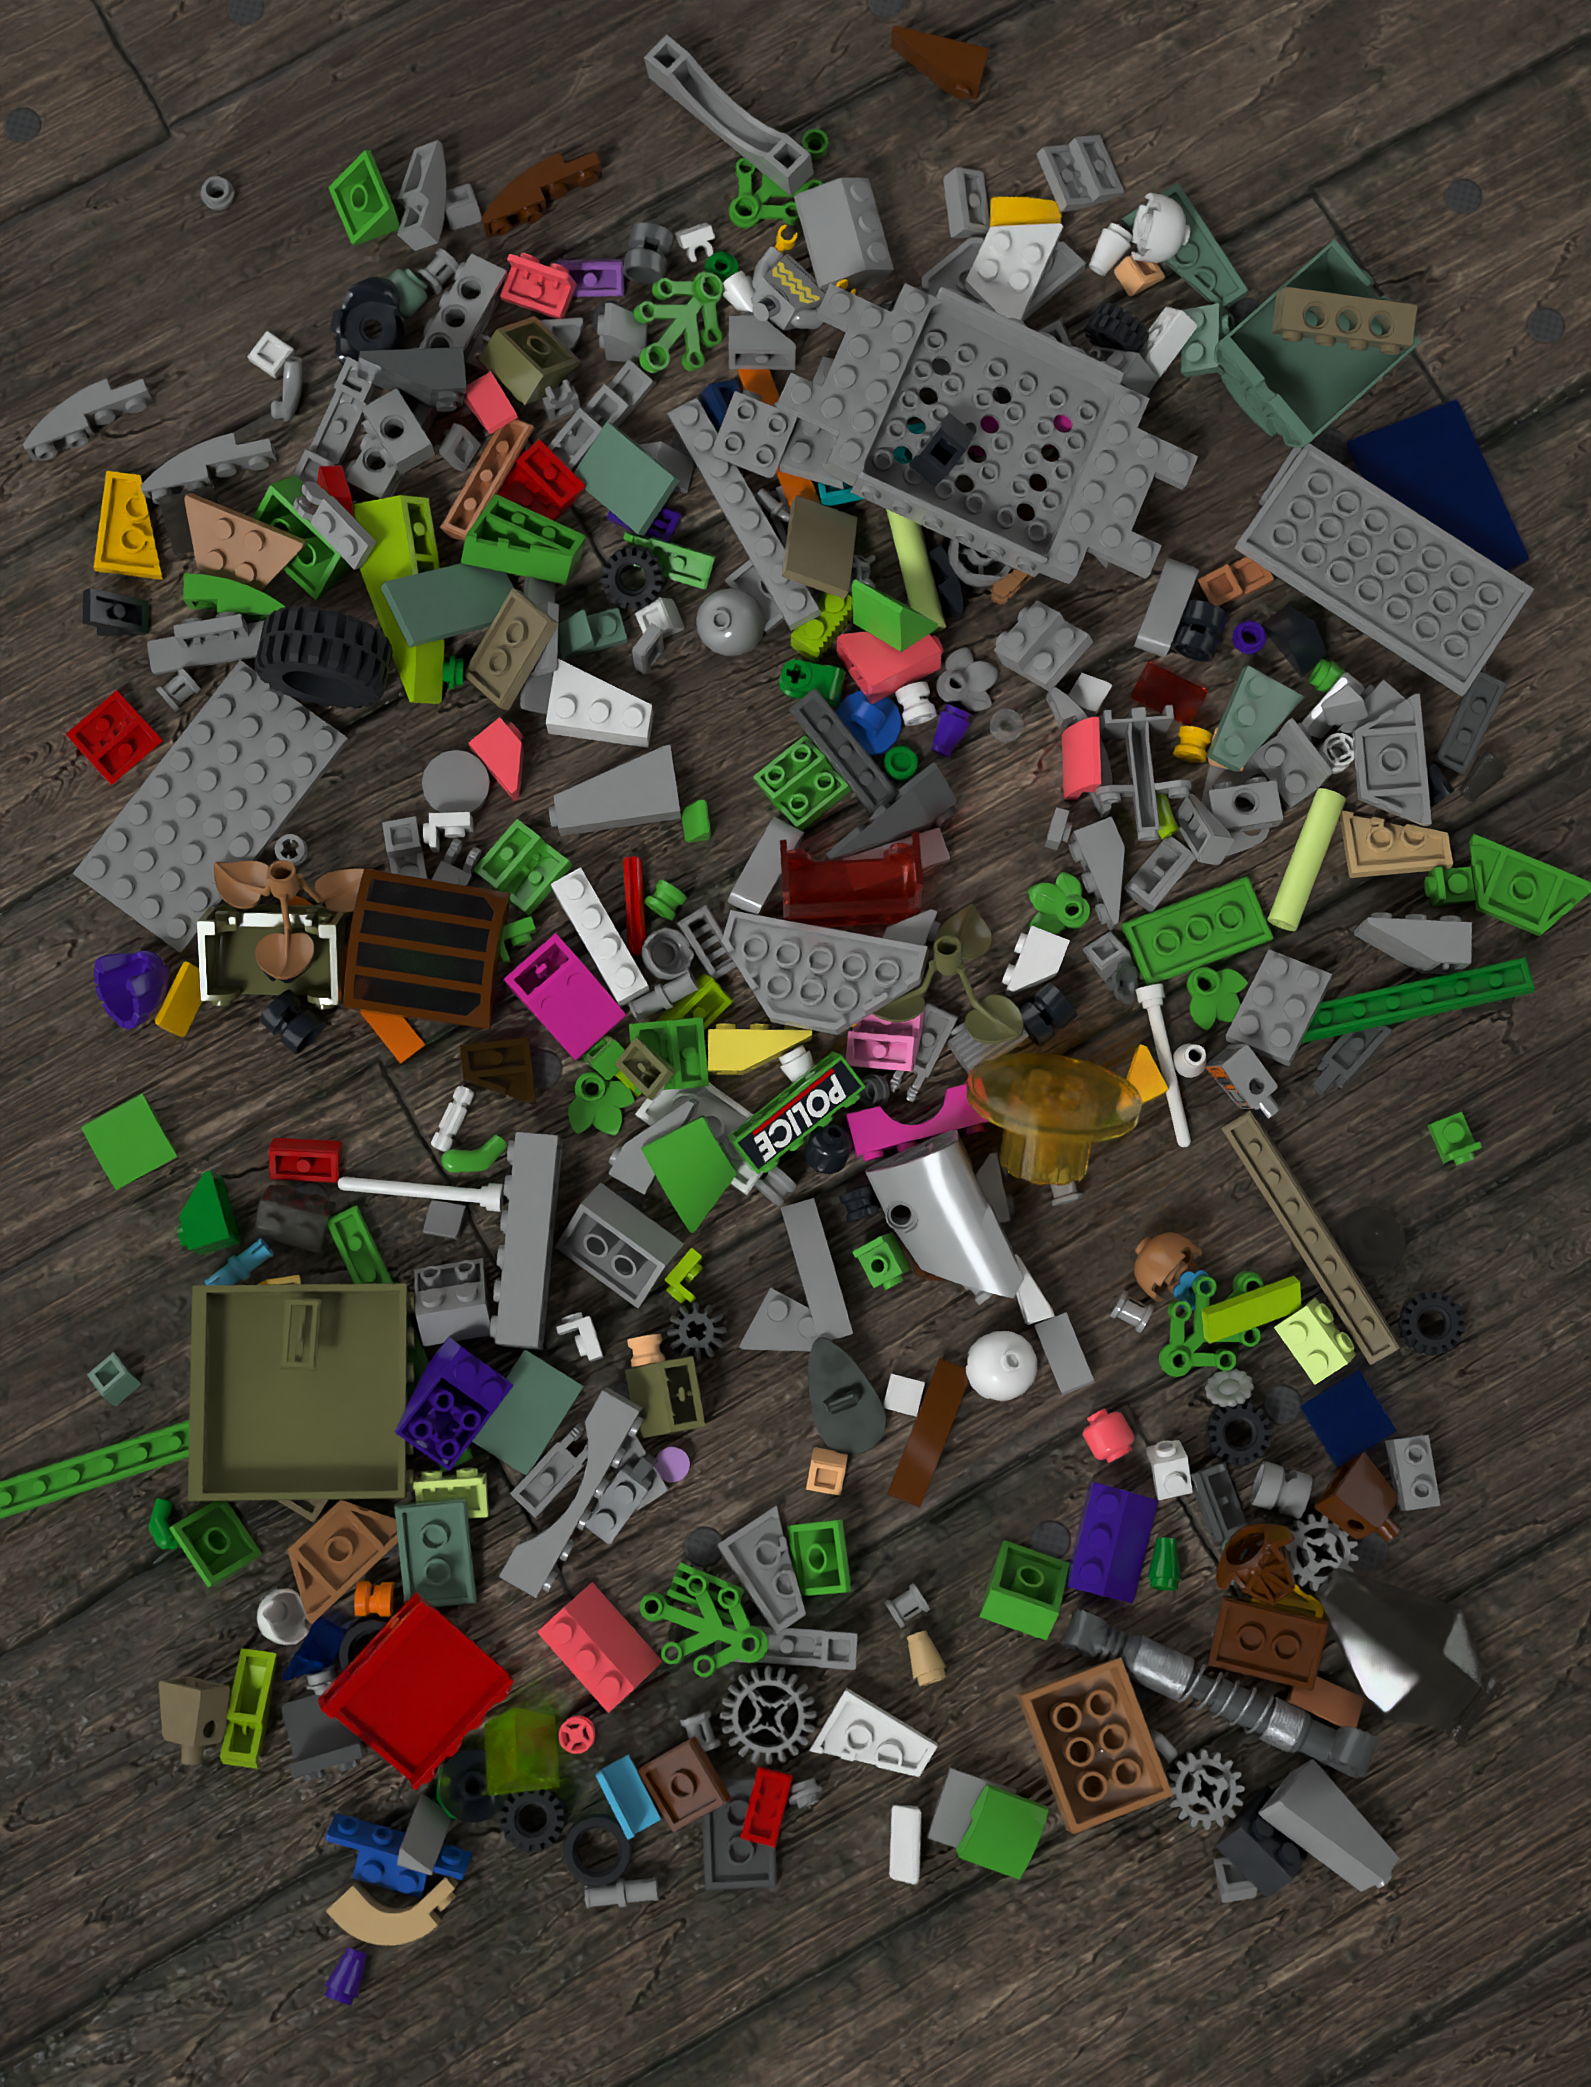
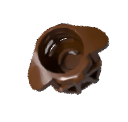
(1268, 1573)

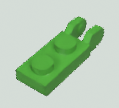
(680, 562)

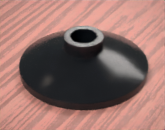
(457, 1772)

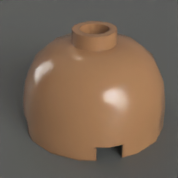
(1163, 1261)

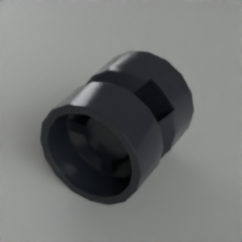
(1201, 627)
(1054, 1008)
(300, 1030)

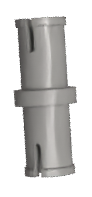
(663, 996)
(622, 1892)

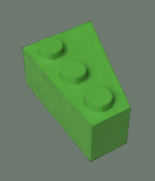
(522, 543)

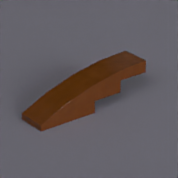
(929, 1433)

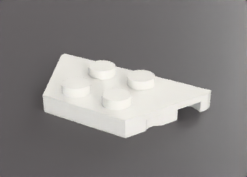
(1012, 266)

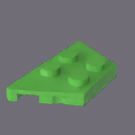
(1521, 887)

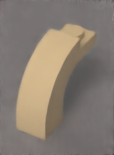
(382, 1925)

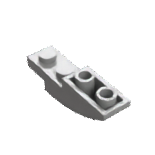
(72, 420)
(210, 458)

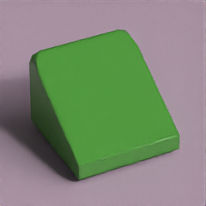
(696, 822)
(604, 1056)

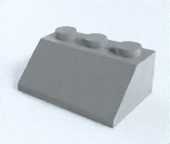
(844, 233)
(619, 1245)

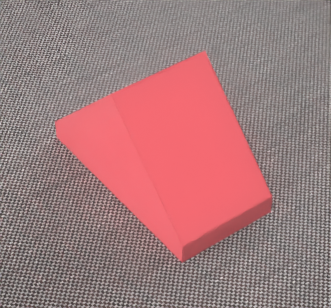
(489, 403)

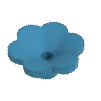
(1182, 1291)

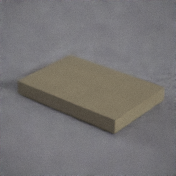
(819, 547)
(510, 649)

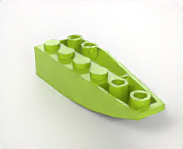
(402, 549)

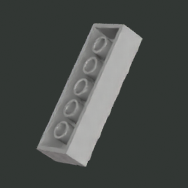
(528, 1241)

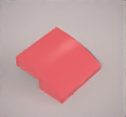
(1081, 758)

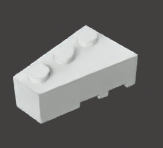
(596, 710)

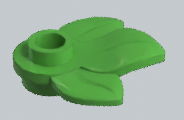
(1055, 900)
(1219, 1000)
(599, 1109)

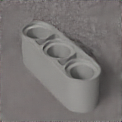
(1166, 607)
(763, 868)

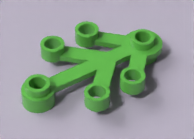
(769, 189)
(684, 320)
(1196, 1338)
(710, 1628)

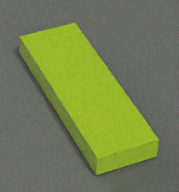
(1251, 1309)

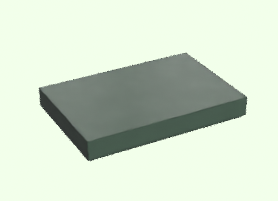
(625, 478)
(528, 1413)
(436, 1551)

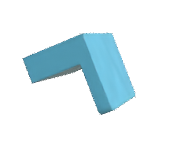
(628, 1796)

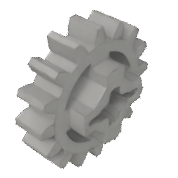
(1326, 1538)
(1219, 1783)

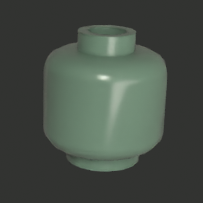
(411, 291)

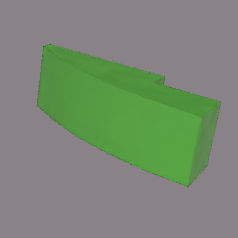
(227, 596)

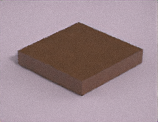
(684, 1784)

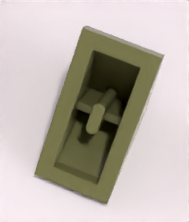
(645, 1069)

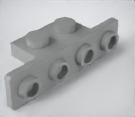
(205, 643)
(537, 687)

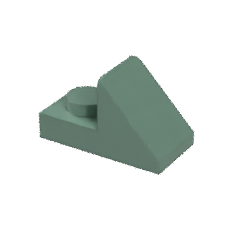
(590, 633)

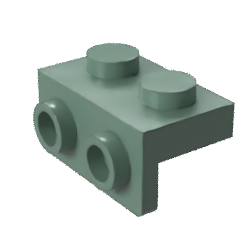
(1198, 352)

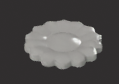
(1229, 1387)

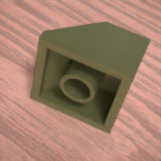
(528, 359)

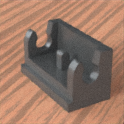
(1218, 1502)

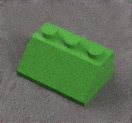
(318, 564)

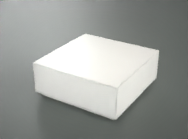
(270, 354)
(903, 1395)

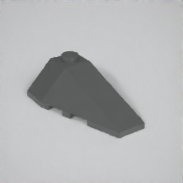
(917, 808)

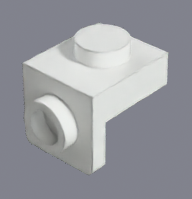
(1169, 1469)

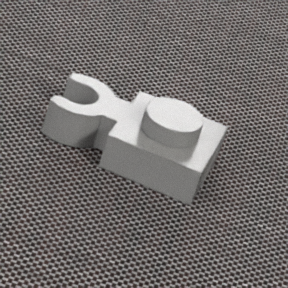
(560, 401)

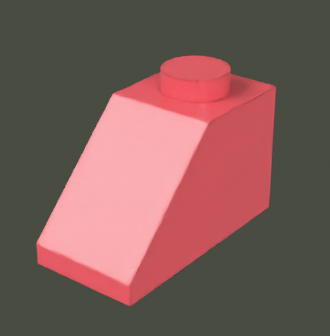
(501, 754)

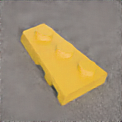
(125, 530)

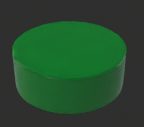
(900, 763)

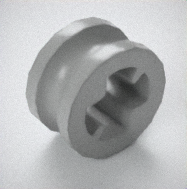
(302, 850)

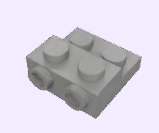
(1041, 645)

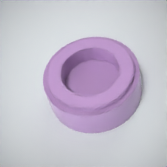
(672, 1464)

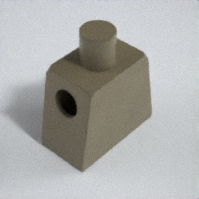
(193, 1714)

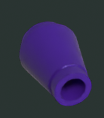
(950, 729)
(347, 1976)

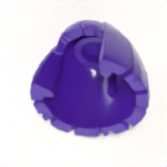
(131, 986)

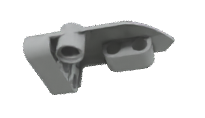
(949, 1220)

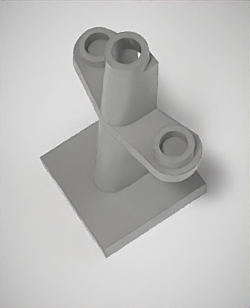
(1136, 731)

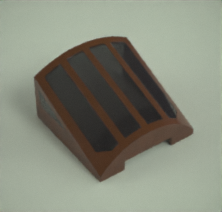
(424, 949)

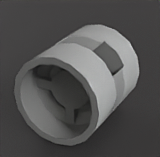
(1276, 1488)

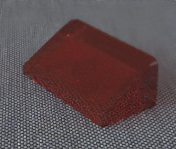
(1161, 688)

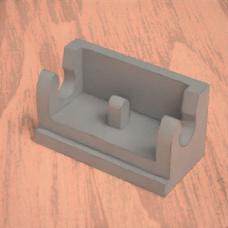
(1159, 873)

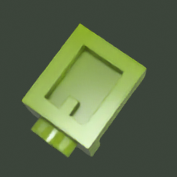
(686, 1270)

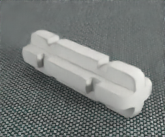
(452, 1118)

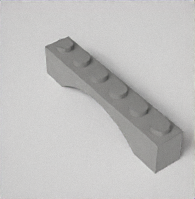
(762, 146)
(607, 1429)

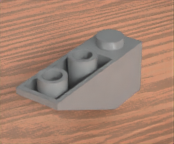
(1102, 859)

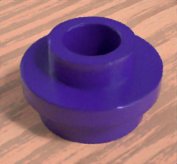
(1255, 630)

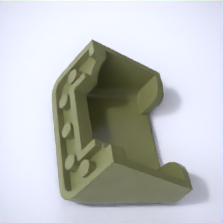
(228, 952)

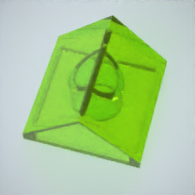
(521, 1752)

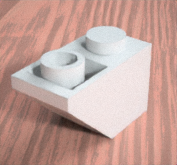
(1038, 960)

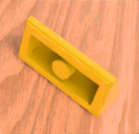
(181, 1001)

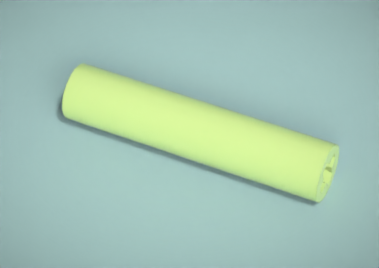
(916, 568)
(1306, 859)

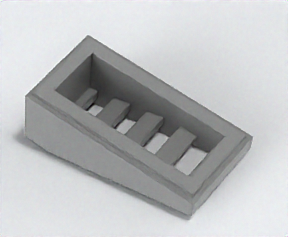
(1204, 833)
(711, 924)

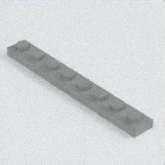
(743, 514)

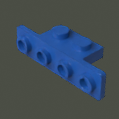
(379, 1856)

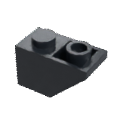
(942, 450)

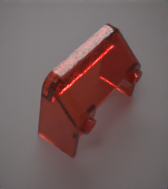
(852, 890)

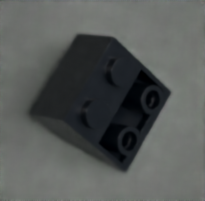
(1260, 1849)

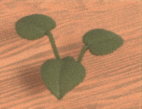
(969, 938)

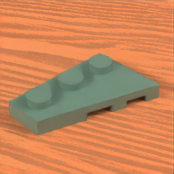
(1250, 717)

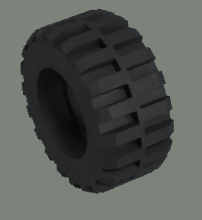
(323, 657)

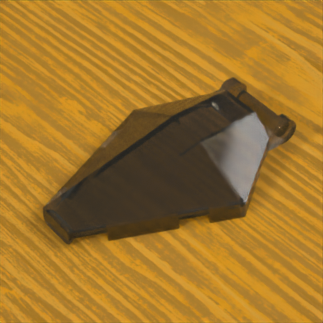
(1408, 1653)

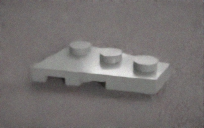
(765, 1570)

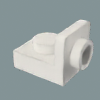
(452, 824)
(587, 1340)

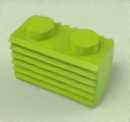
(817, 634)

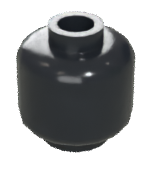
(828, 1148)

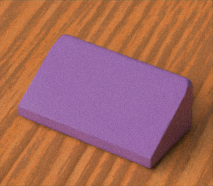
(596, 276)

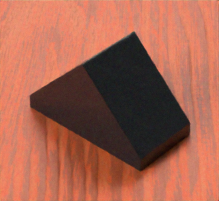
(1296, 639)

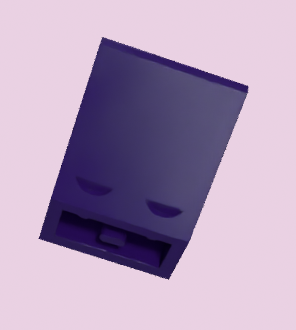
(451, 1403)

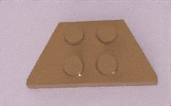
(238, 545)
(338, 1553)

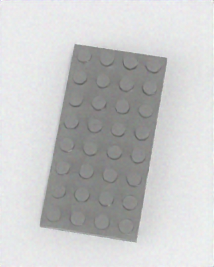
(1384, 569)
(210, 801)

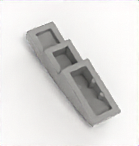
(609, 404)
(816, 1270)

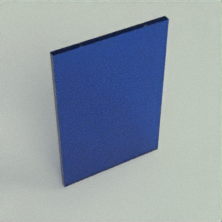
(1442, 475)

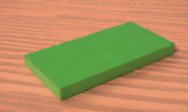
(1197, 931)

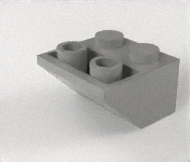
(452, 1301)

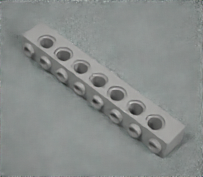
(470, 276)

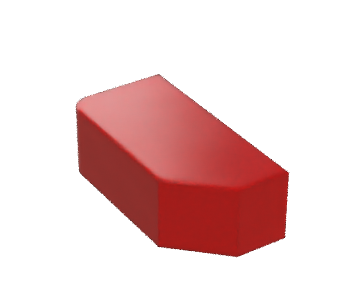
(334, 483)

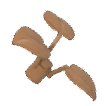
(245, 882)

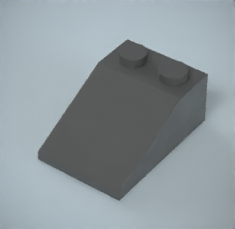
(422, 375)

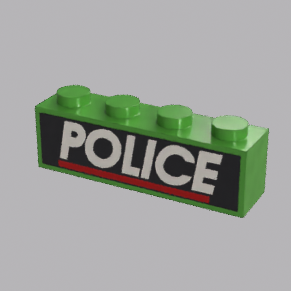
(796, 1112)

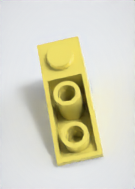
(743, 1050)

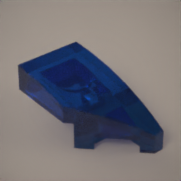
(317, 1649)

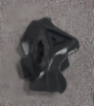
(364, 301)

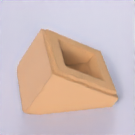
(1137, 275)
(826, 1471)

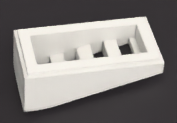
(1031, 1299)

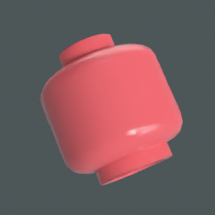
(1108, 1435)

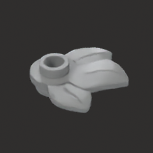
(970, 677)

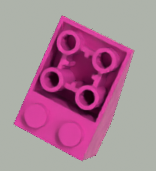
(565, 997)

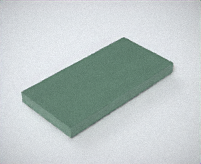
(446, 601)

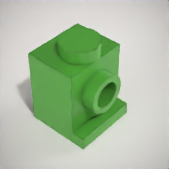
(888, 1250)

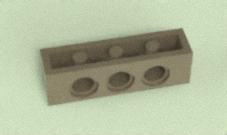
(1395, 318)

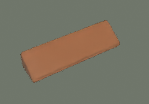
(486, 477)

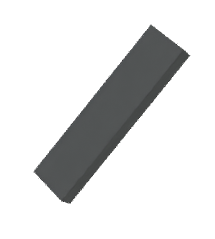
(843, 751)

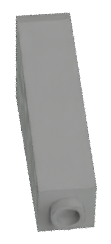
(621, 797)
(1329, 1827)

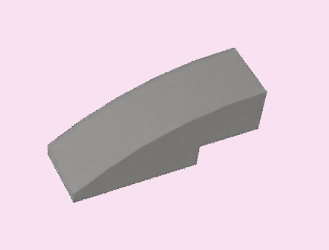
(423, 197)

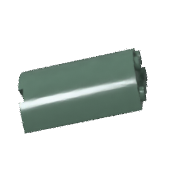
(1301, 384)

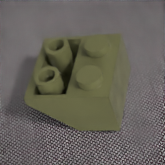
(668, 1397)

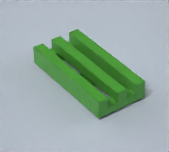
(678, 1580)

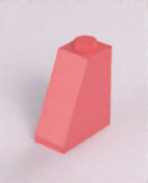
(882, 668)

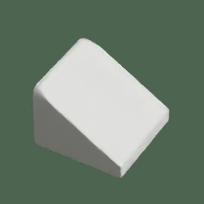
(662, 614)
(1089, 693)

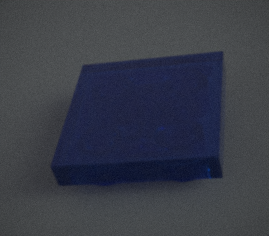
(1347, 1418)

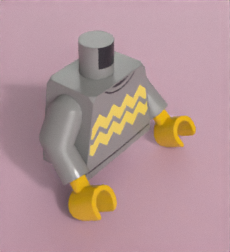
(786, 290)

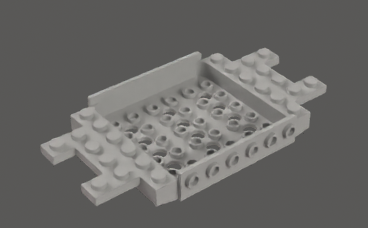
(1101, 461)

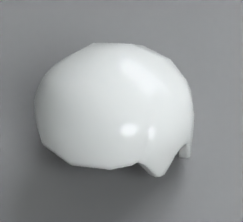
(282, 1617)

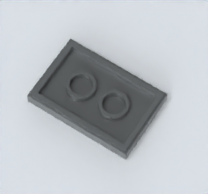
(727, 1858)

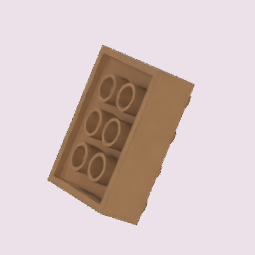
(1094, 1745)

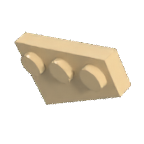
(1389, 848)

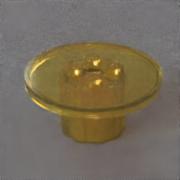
(1051, 1111)

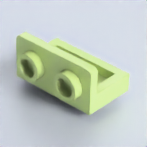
(1316, 1340)
(465, 1483)

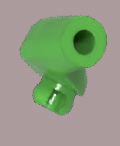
(474, 1160)

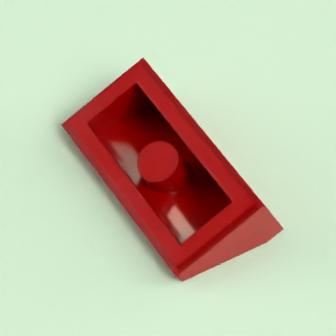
(305, 1160)

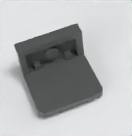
(319, 1740)

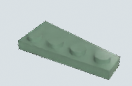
(1201, 259)

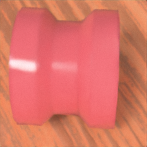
(573, 1739)

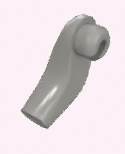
(291, 390)

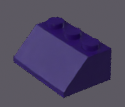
(1111, 1542)

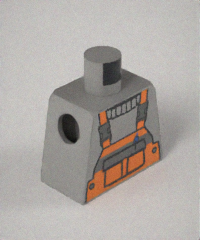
(1238, 1067)

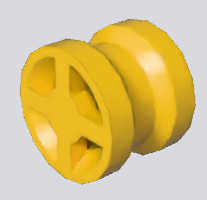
(1192, 744)

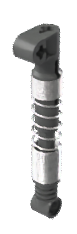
(1173, 1674)

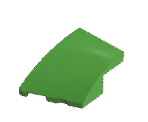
(691, 1169)

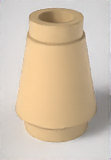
(925, 1659)

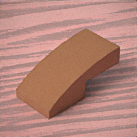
(1234, 581)

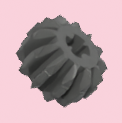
(699, 1319)

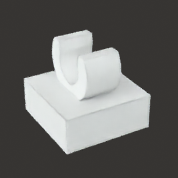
(695, 237)

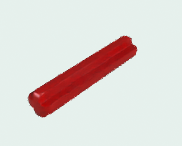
(634, 905)

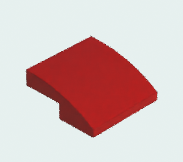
(541, 483)
(114, 737)

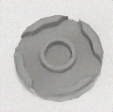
(456, 782)

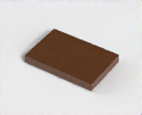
(1268, 1642)

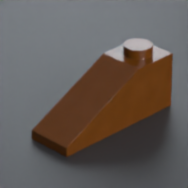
(947, 62)

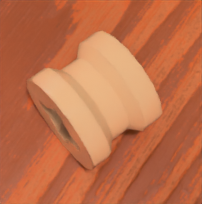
(646, 1350)

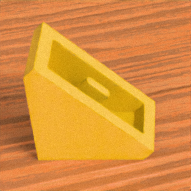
(1146, 1075)

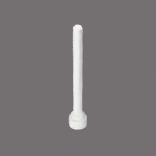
(1151, 999)
(488, 1196)

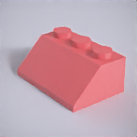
(600, 1647)

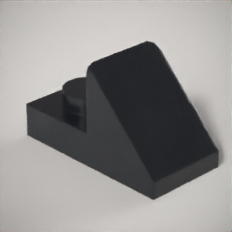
(114, 613)

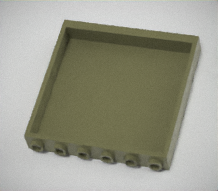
(291, 1430)

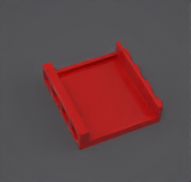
(417, 1690)

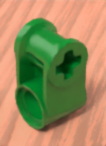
(825, 678)

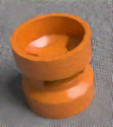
(374, 1598)

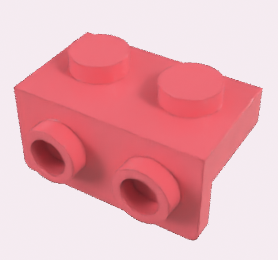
(538, 286)

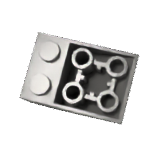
(1421, 943)

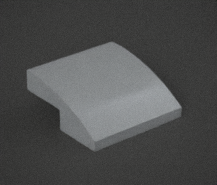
(1080, 173)
(954, 1806)

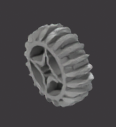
(792, 1696)

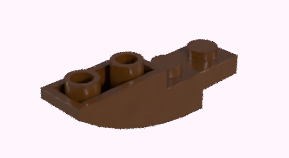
(526, 195)

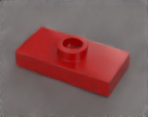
(766, 1806)

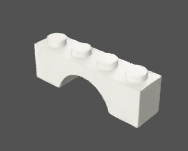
(600, 937)

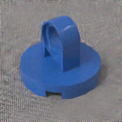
(873, 725)

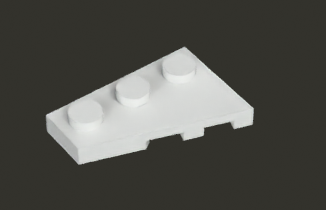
(873, 1736)

